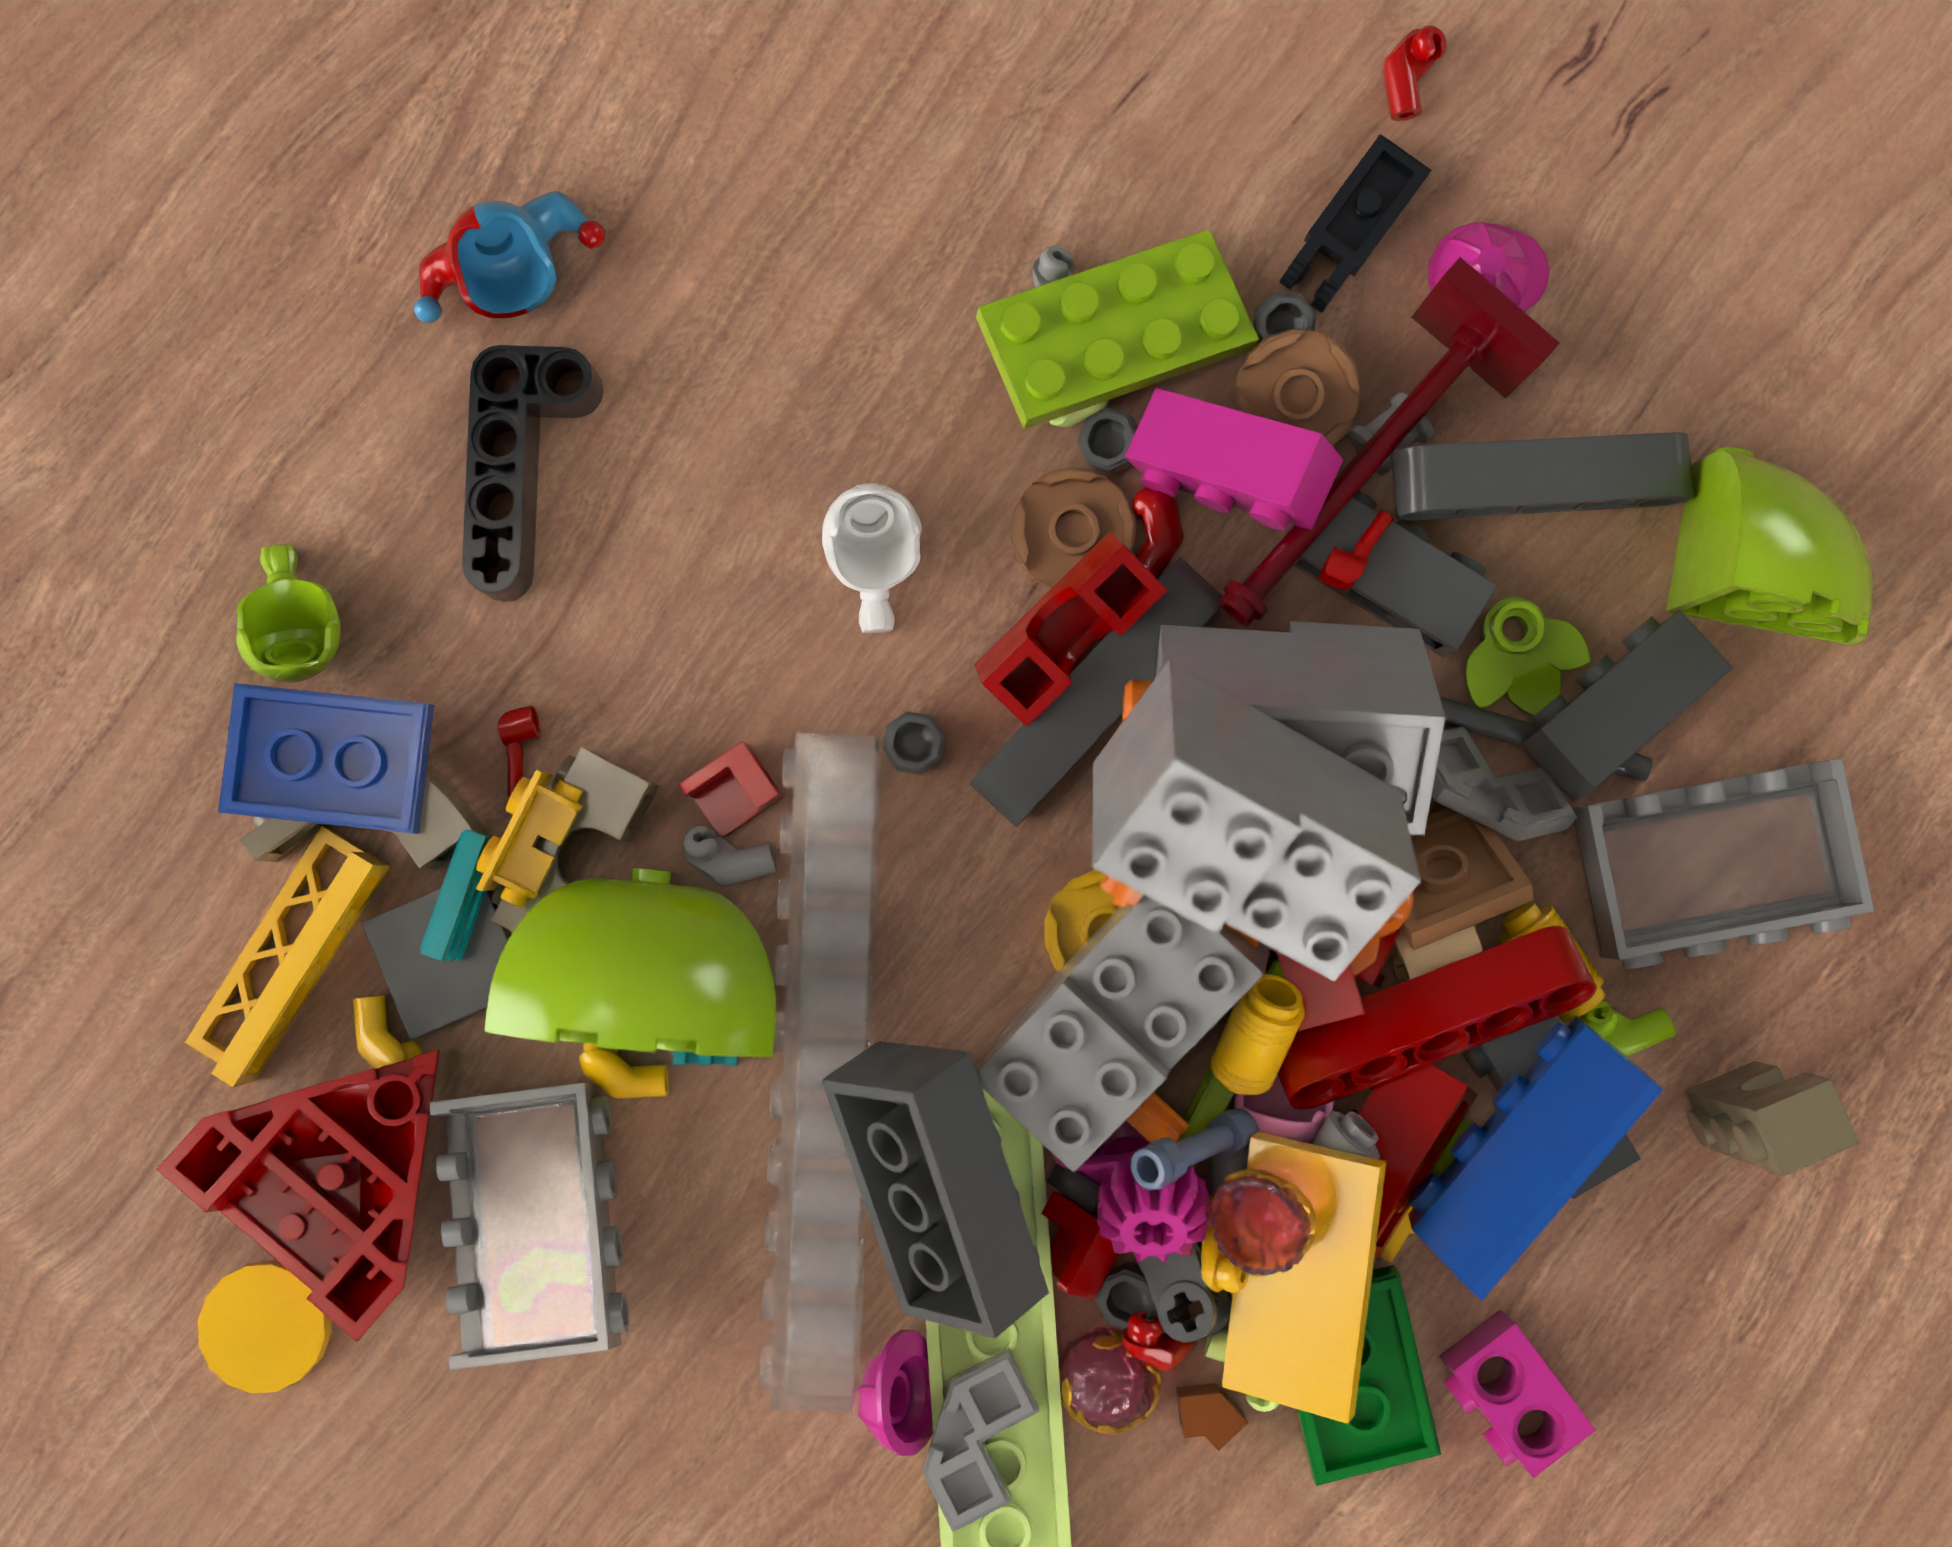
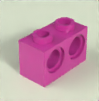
(1522, 1387)

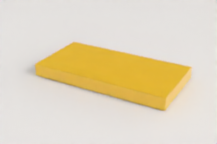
(1304, 1330)

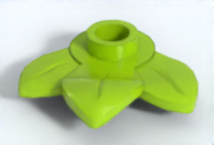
(1522, 668)

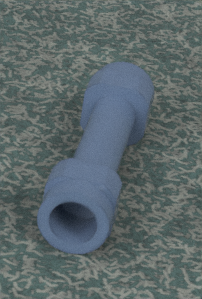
(1168, 1160)

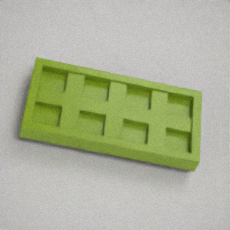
(1116, 328)

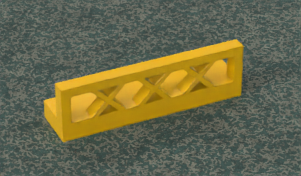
(300, 962)

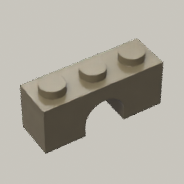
(611, 801)
(1770, 1119)

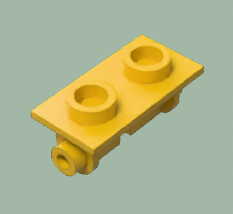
(535, 813)

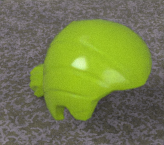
(289, 624)

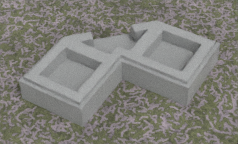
(1512, 804)
(974, 1409)

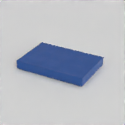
(326, 758)

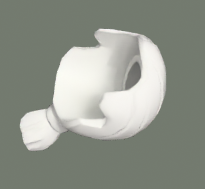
(872, 546)

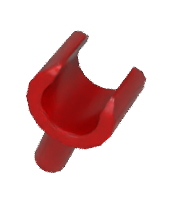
(1344, 567)
(514, 729)

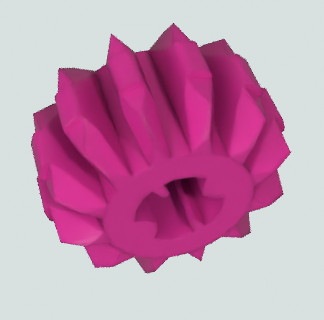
(1155, 1219)

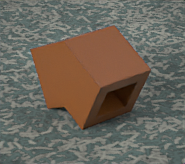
(1208, 1413)

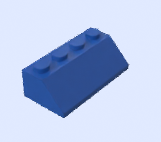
(1529, 1154)

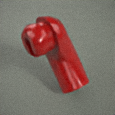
(1406, 66)
(1162, 527)
(1147, 1343)

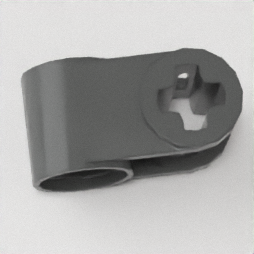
(1177, 1286)

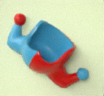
(502, 256)

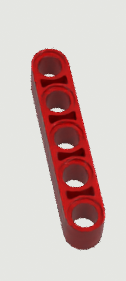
(1438, 1017)

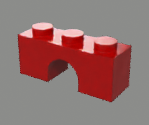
(1036, 656)

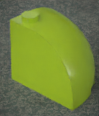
(1769, 553)
(636, 971)

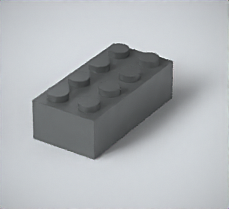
(937, 1186)

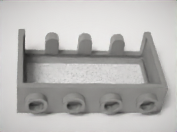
(1723, 863)
(531, 1225)

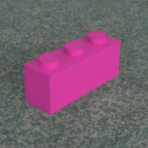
(1234, 460)

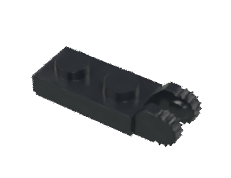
(1358, 216)

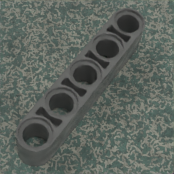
(1541, 476)
(1062, 734)

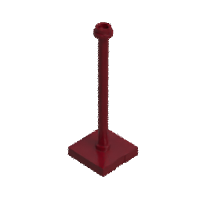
(1482, 333)

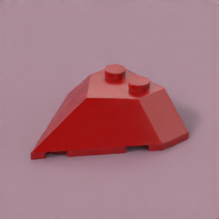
(322, 1181)

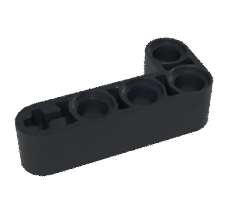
(517, 471)

